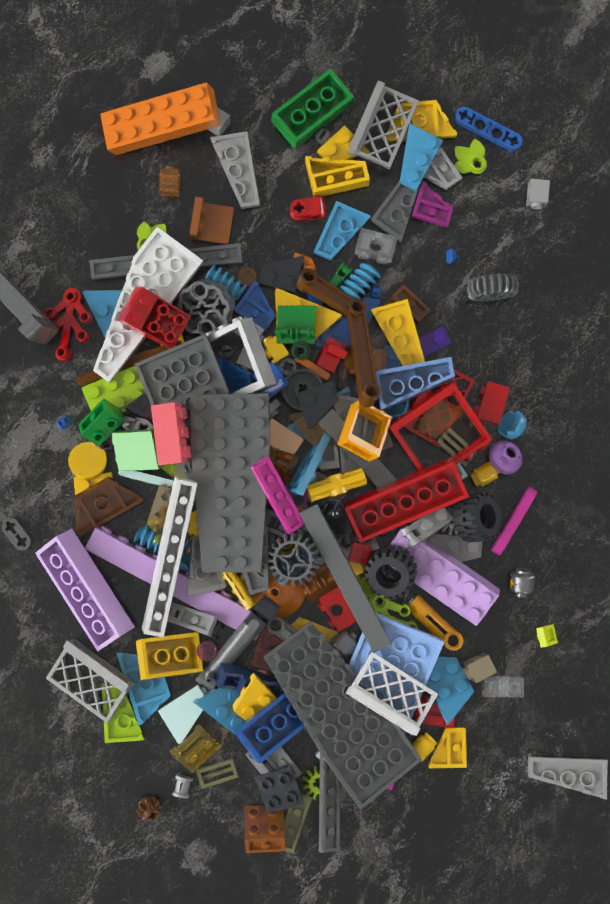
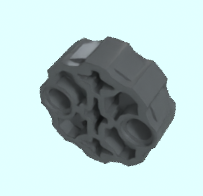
(192, 294)

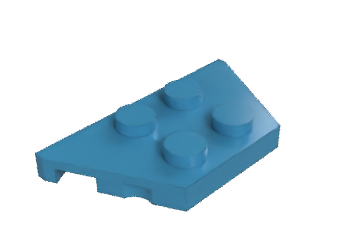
(102, 306)
(305, 471)
(451, 686)
(145, 694)
(220, 707)

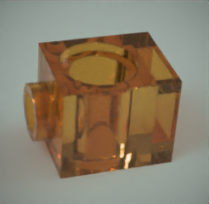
(169, 182)

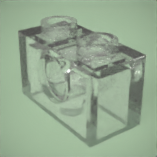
(386, 242)
(503, 686)

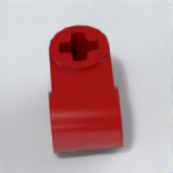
(310, 208)

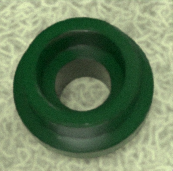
(298, 355)

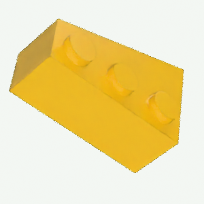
(335, 176)

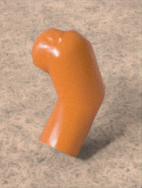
(307, 261)

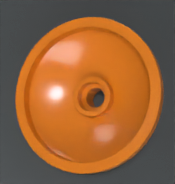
(289, 597)

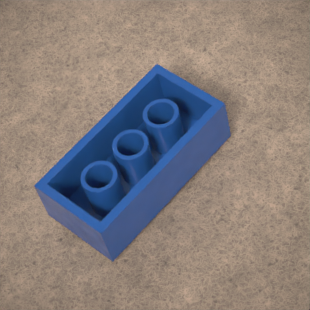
(269, 728)

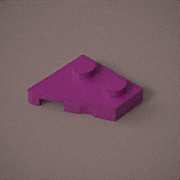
(431, 207)

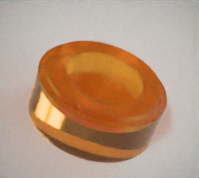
(247, 276)

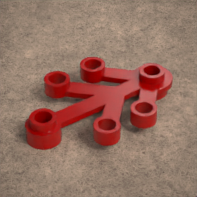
(68, 321)

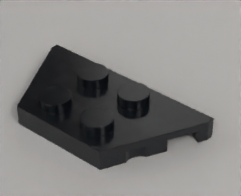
(134, 599)

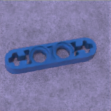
(490, 125)

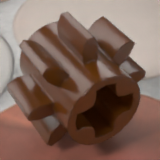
(148, 808)

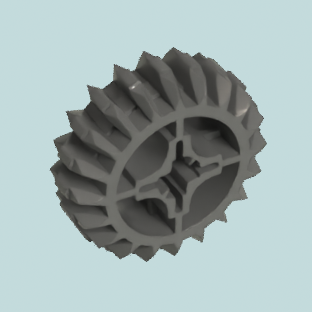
(493, 287)
(286, 558)

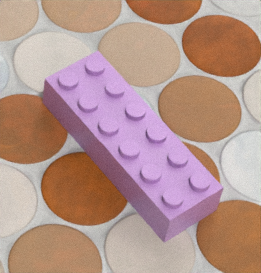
(449, 579)
(84, 589)

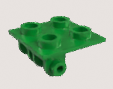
(296, 324)

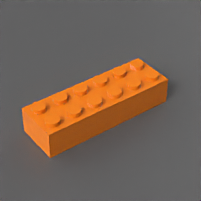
(160, 119)

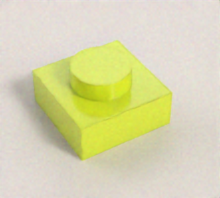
(546, 635)

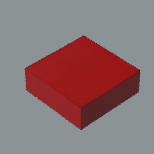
(359, 553)

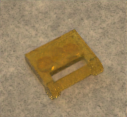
(197, 753)

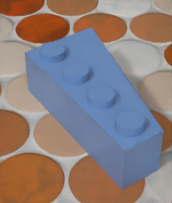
(412, 380)

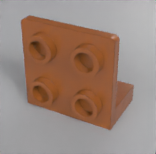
(211, 222)
(263, 830)

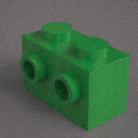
(101, 422)

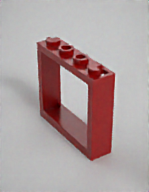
(464, 454)

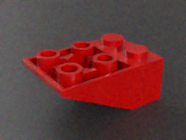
(153, 317)

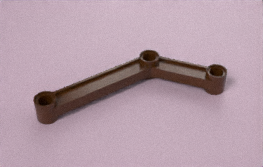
(356, 318)

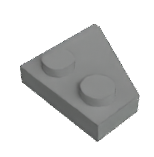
(442, 171)

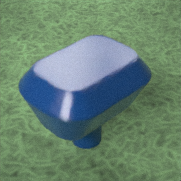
(451, 256)
(375, 291)
(64, 422)

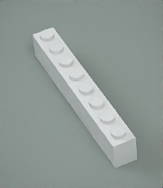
(169, 556)

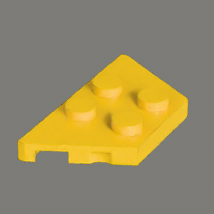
(426, 117)
(324, 316)

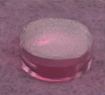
(206, 651)

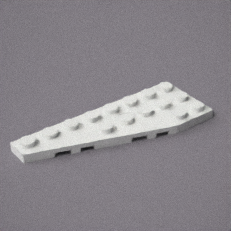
(163, 269)

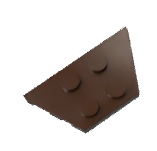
(103, 503)

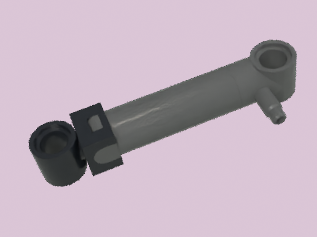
(239, 640)

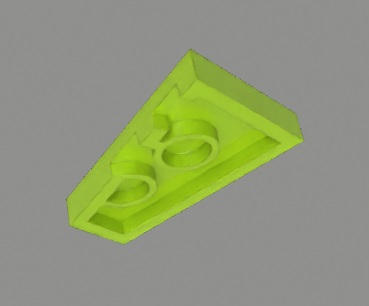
(123, 724)

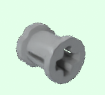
(182, 786)

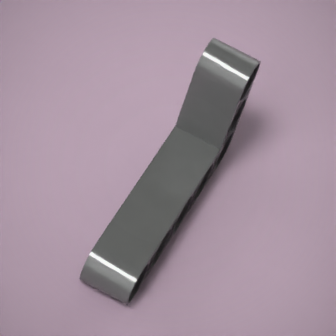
(35, 324)

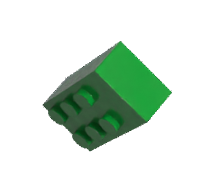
(312, 109)

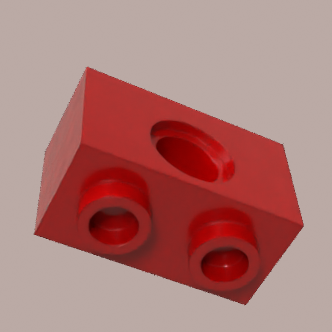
(332, 598)

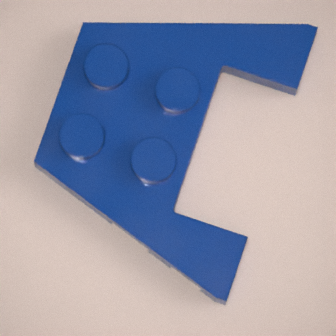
(339, 330)

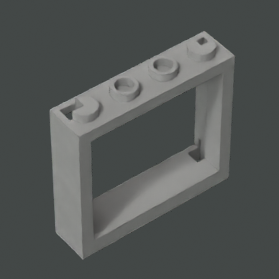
(254, 350)

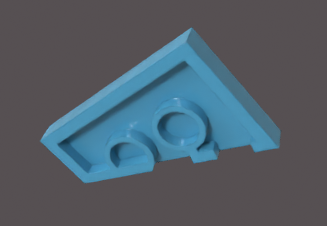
(418, 156)
(339, 230)

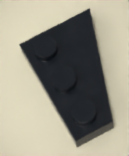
(399, 462)

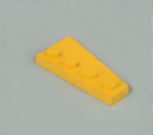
(400, 331)

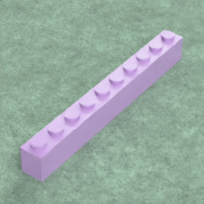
(142, 565)

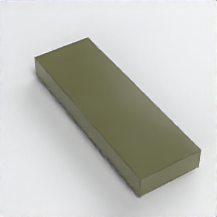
(294, 822)

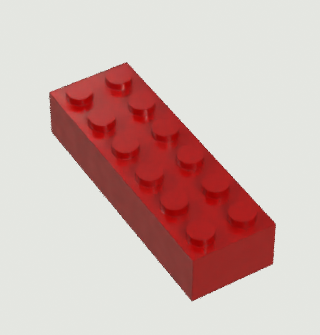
(406, 499)

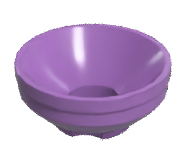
(500, 459)

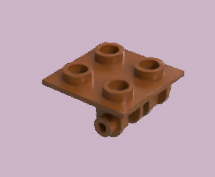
(320, 584)

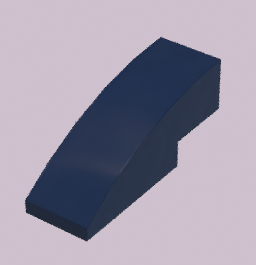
(238, 677)

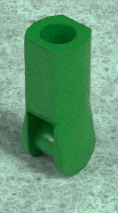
(336, 280)

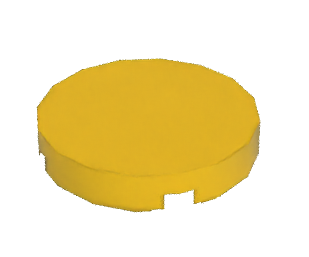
(87, 461)

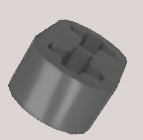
(13, 536)

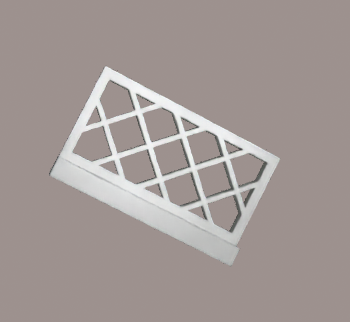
(382, 708)

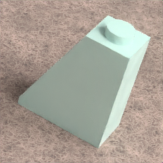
(182, 712)

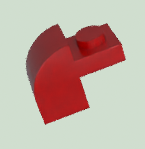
(330, 355)

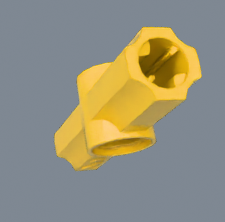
(336, 485)

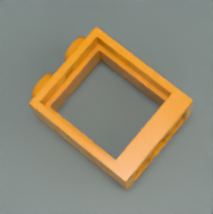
(355, 444)

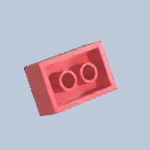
(171, 433)

